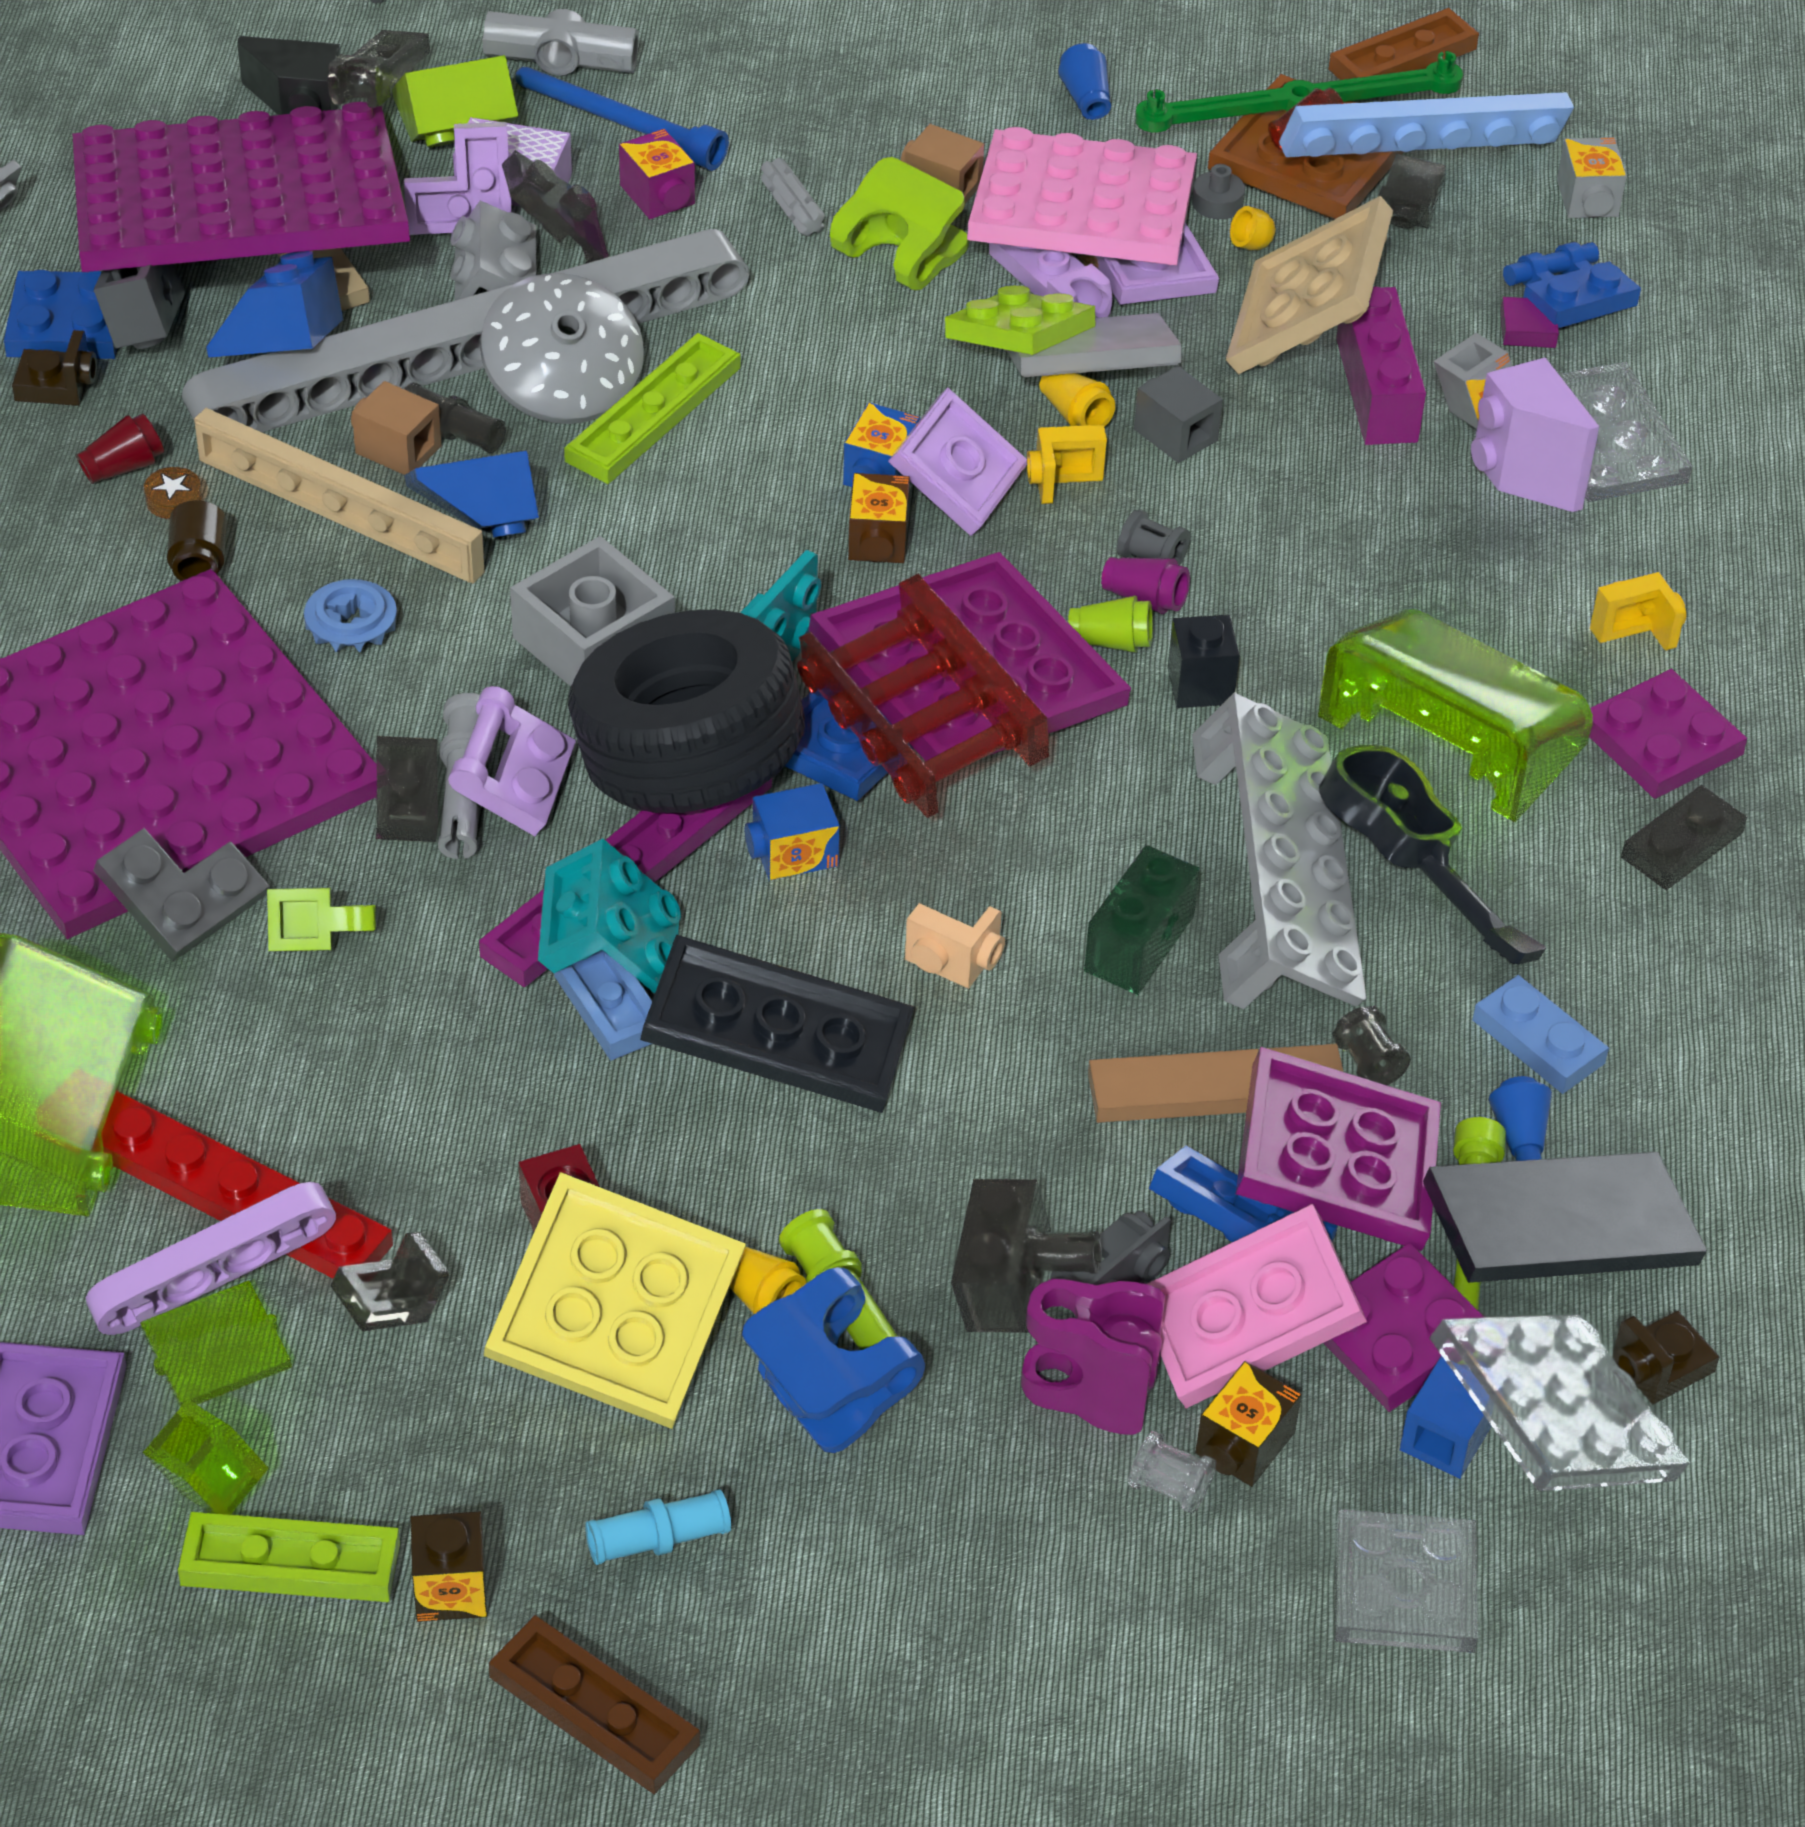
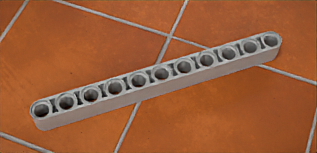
(446, 338)

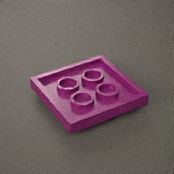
(1339, 1146)

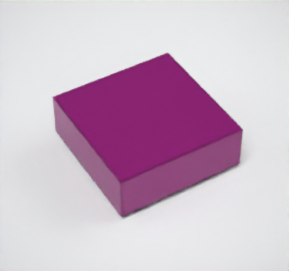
(1526, 325)

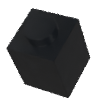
(1202, 660)

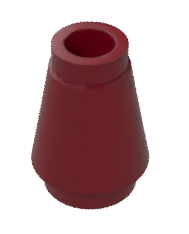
(121, 449)

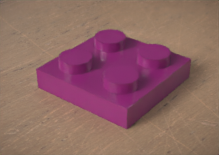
(1664, 733)
(1403, 1306)

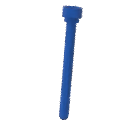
(703, 144)

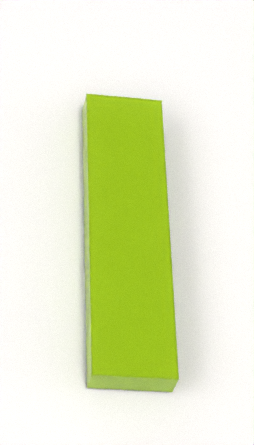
(652, 408)

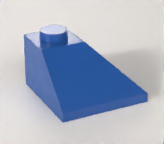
(481, 491)

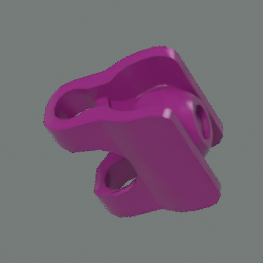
(1105, 1351)

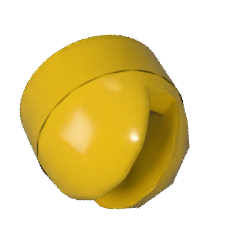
(1252, 228)

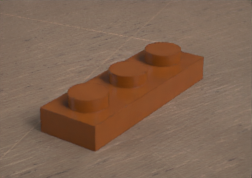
(1406, 47)

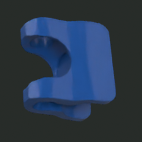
(825, 1387)

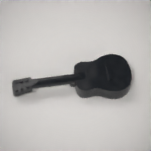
(1398, 811)

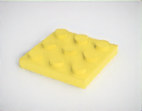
(615, 1300)

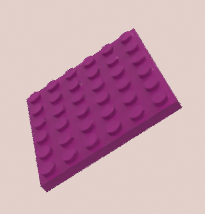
(236, 187)
(163, 724)

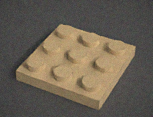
(1310, 286)

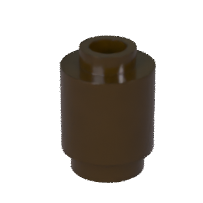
(196, 539)

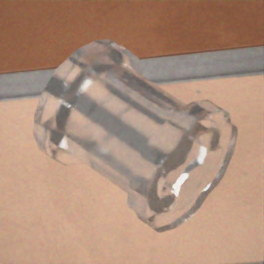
(1172, 1472)

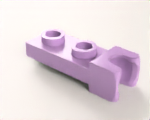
(1054, 273)

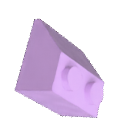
(1535, 436)

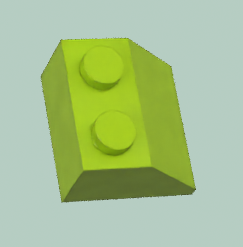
(451, 94)

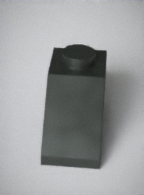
(287, 72)

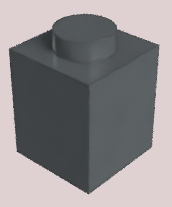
(1178, 414)

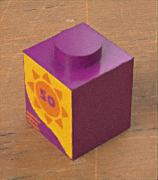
(657, 173)

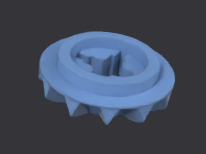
(338, 602)

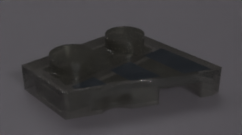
(555, 204)

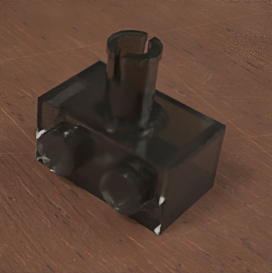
(1007, 1249)

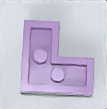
(439, 202)

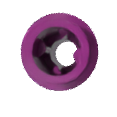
(1149, 579)

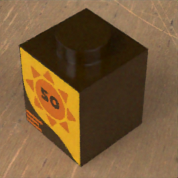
(1248, 1423)
(448, 1566)

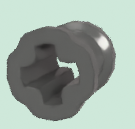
(1151, 540)

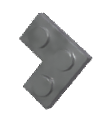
(175, 905)

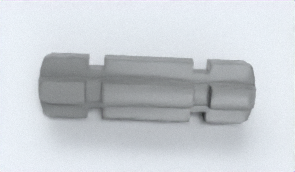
(792, 197)

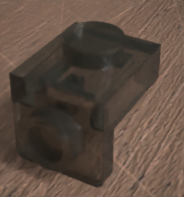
(1413, 191)
(393, 1290)

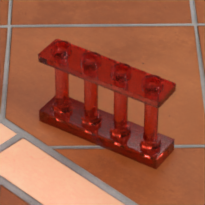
(952, 653)

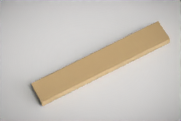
(340, 495)

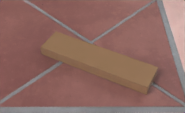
(1184, 1082)

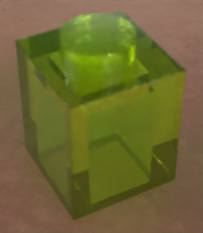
(205, 1459)

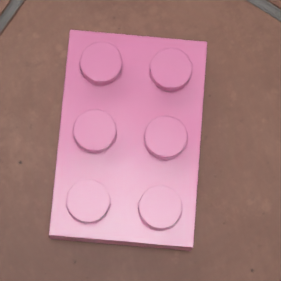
(1254, 1304)

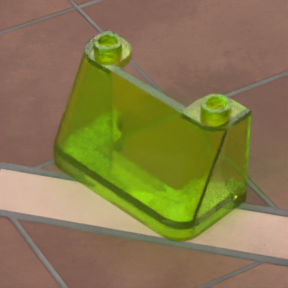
(1479, 699)
(59, 1070)

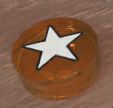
(169, 488)

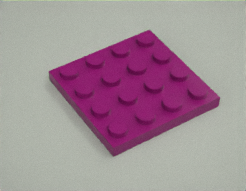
(1013, 625)

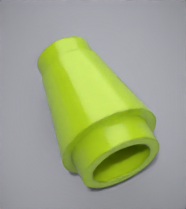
(1115, 623)

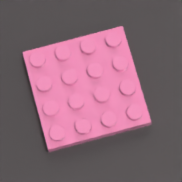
(1083, 196)

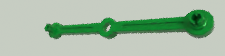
(1158, 116)

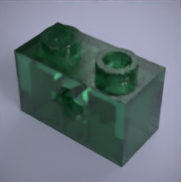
(1141, 919)

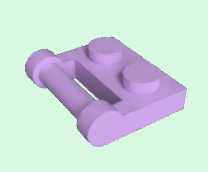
(529, 766)

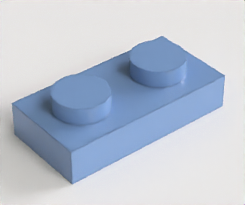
(608, 1002)
(1540, 1034)

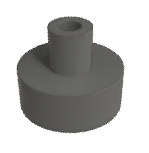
(1218, 193)

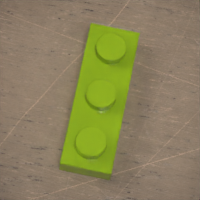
(289, 1557)

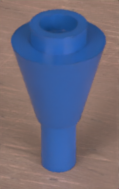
(1523, 1111)

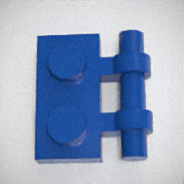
(1580, 291)

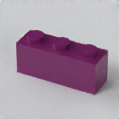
(1383, 371)

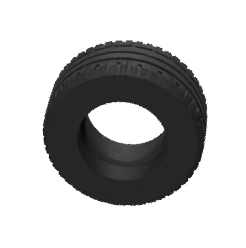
(687, 711)

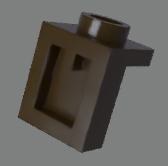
(56, 375)
(1663, 1355)

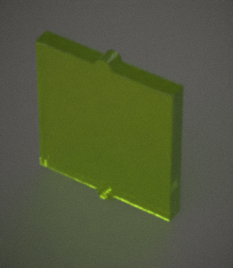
(216, 1344)

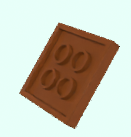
(1321, 183)

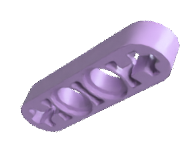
(210, 1258)

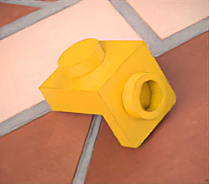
(1066, 456)
(1638, 607)

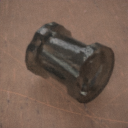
(1373, 1024)

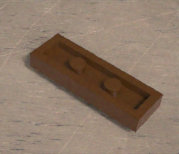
(594, 1704)

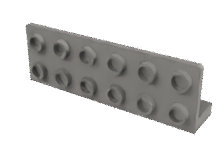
(1292, 852)

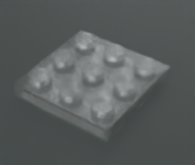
(1559, 1401)

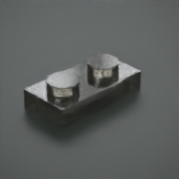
(406, 789)
(1683, 837)

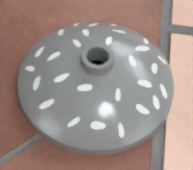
(558, 373)

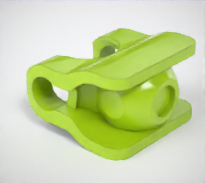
(907, 210)

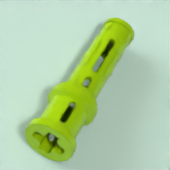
(817, 1250)

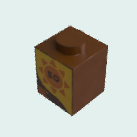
(878, 518)

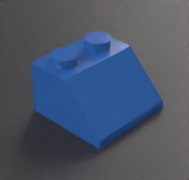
(283, 310)

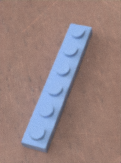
(1425, 124)

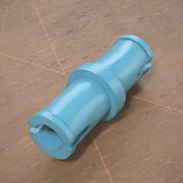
(658, 1526)

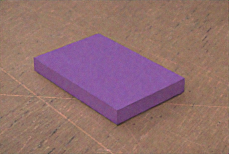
(54, 1433)

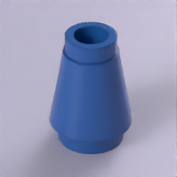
(1086, 78)

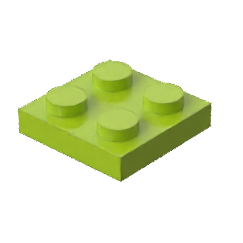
(1020, 320)

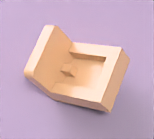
(951, 947)

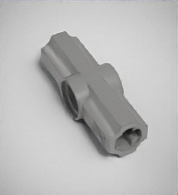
(560, 42)

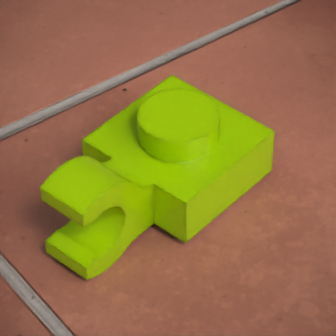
(305, 919)

